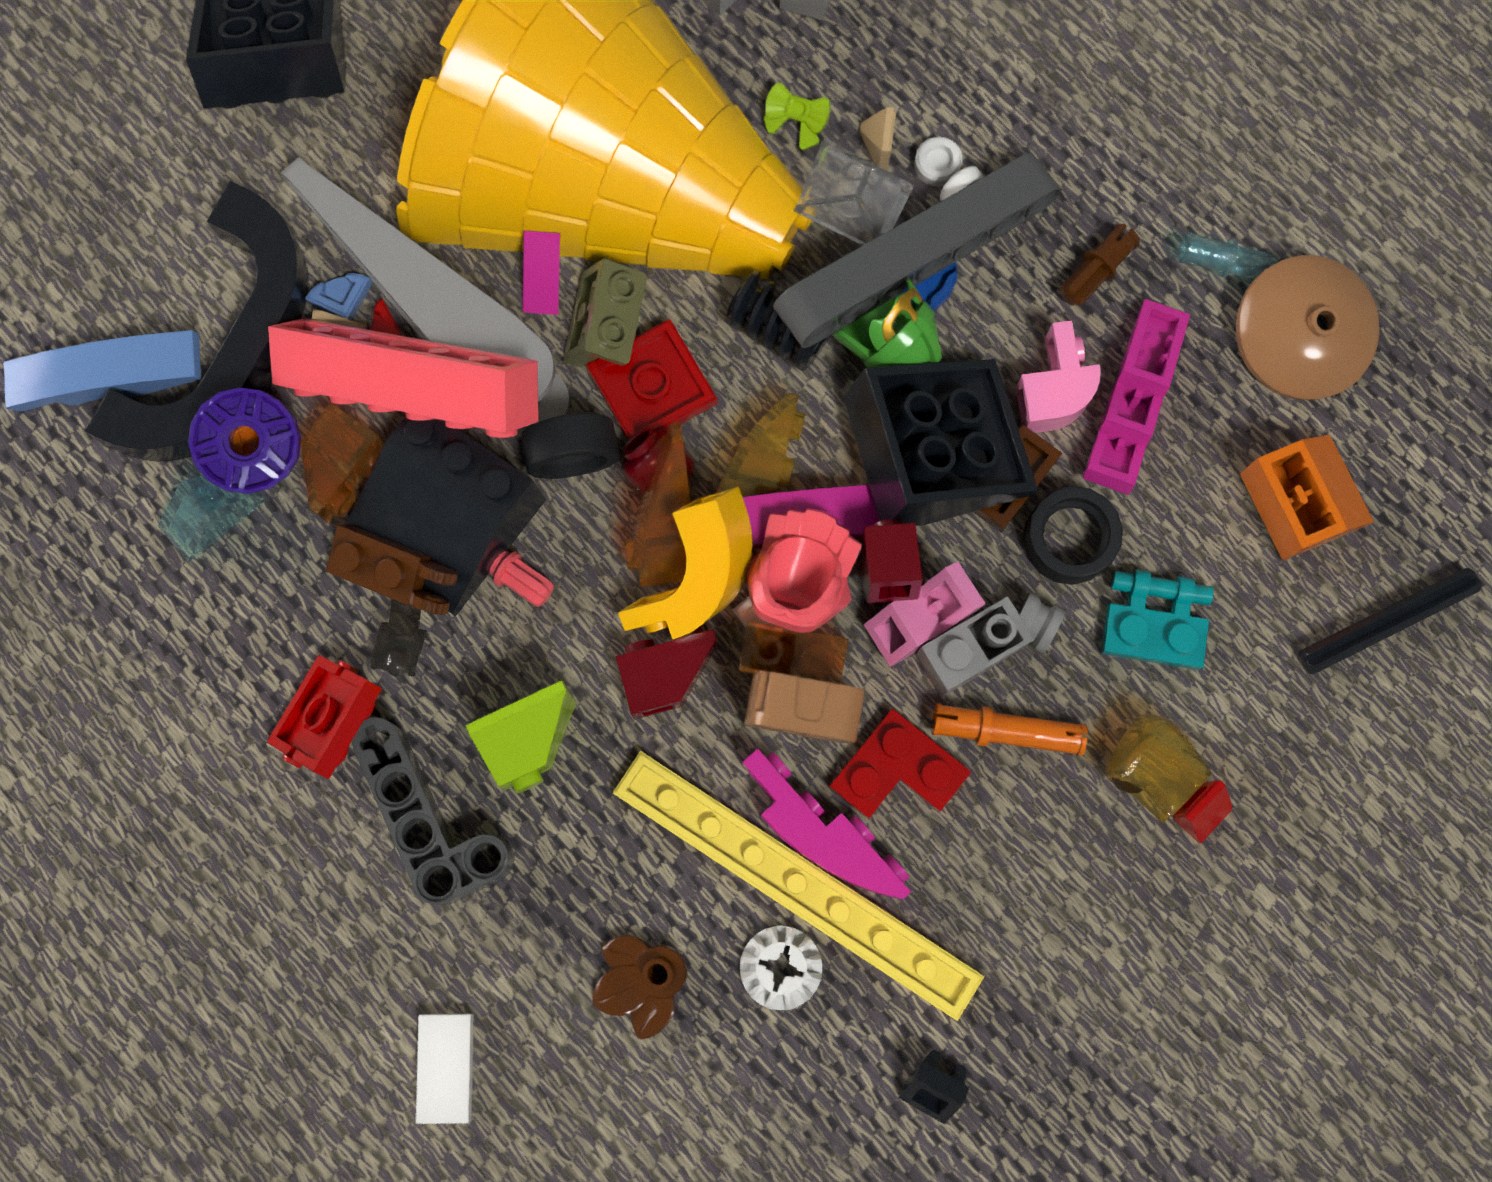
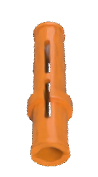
(1008, 729)

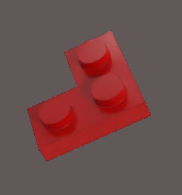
(896, 754)

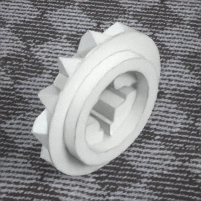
(759, 980)

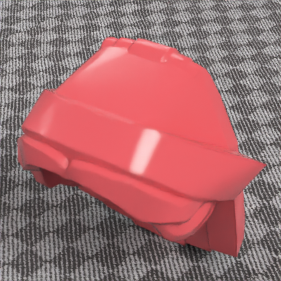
(802, 570)

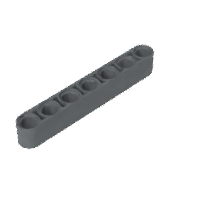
(916, 250)

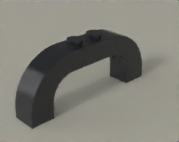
(244, 357)

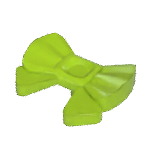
(812, 114)

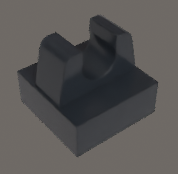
(934, 1090)

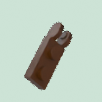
(388, 568)

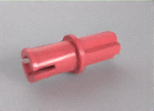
(521, 578)

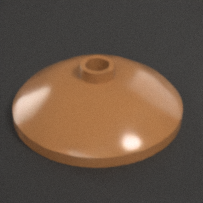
(1281, 331)

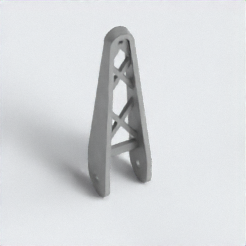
(424, 289)

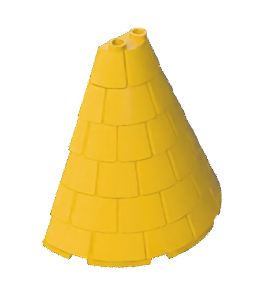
(595, 132)

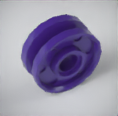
(213, 444)

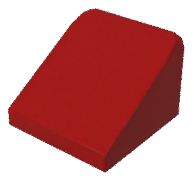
(1204, 810)

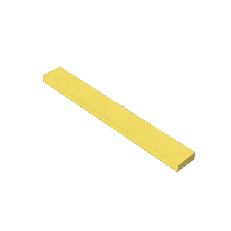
(799, 885)

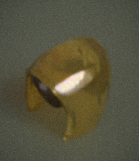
(1157, 765)

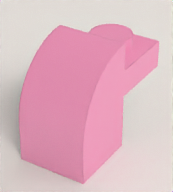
(1060, 395)
(910, 624)

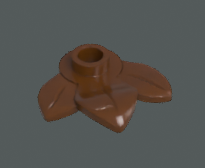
(634, 989)

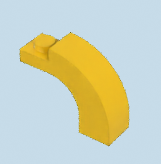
(717, 560)

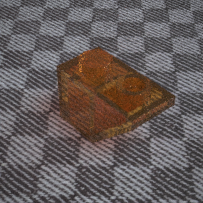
(336, 460)
(793, 653)

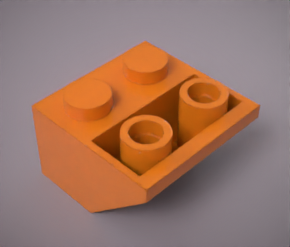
(1305, 495)

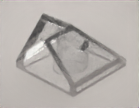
(852, 194)

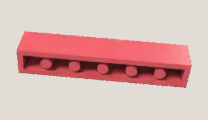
(406, 375)

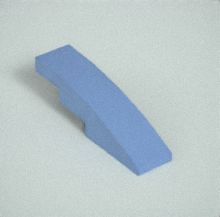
(88, 370)

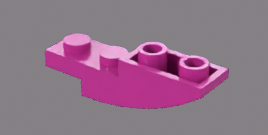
(837, 848)

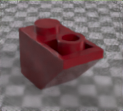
(890, 562)
(664, 674)

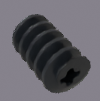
(755, 307)

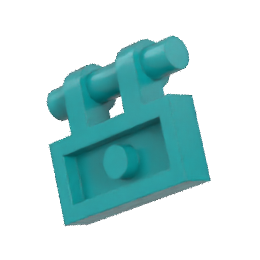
(1157, 635)

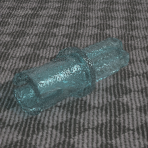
(1224, 256)

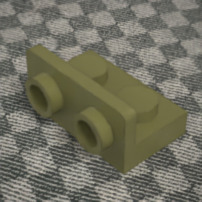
(605, 314)

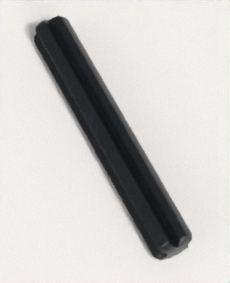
(1389, 621)

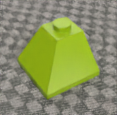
(524, 736)

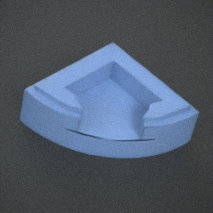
(340, 295)

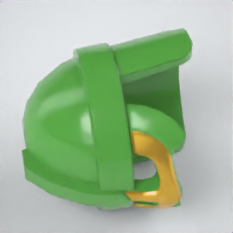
(895, 333)

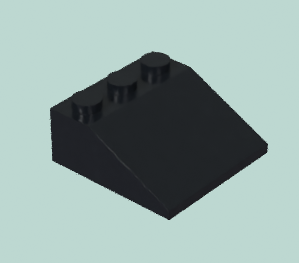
(266, 51)
(938, 440)
(447, 501)

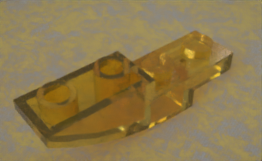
(761, 459)

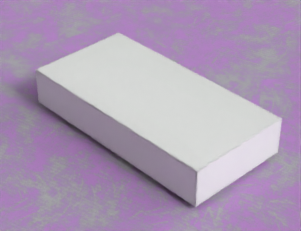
(444, 1069)

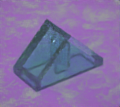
(204, 514)

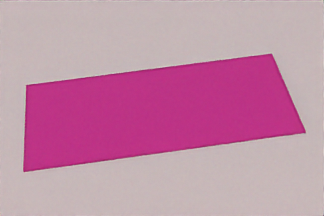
(541, 272)

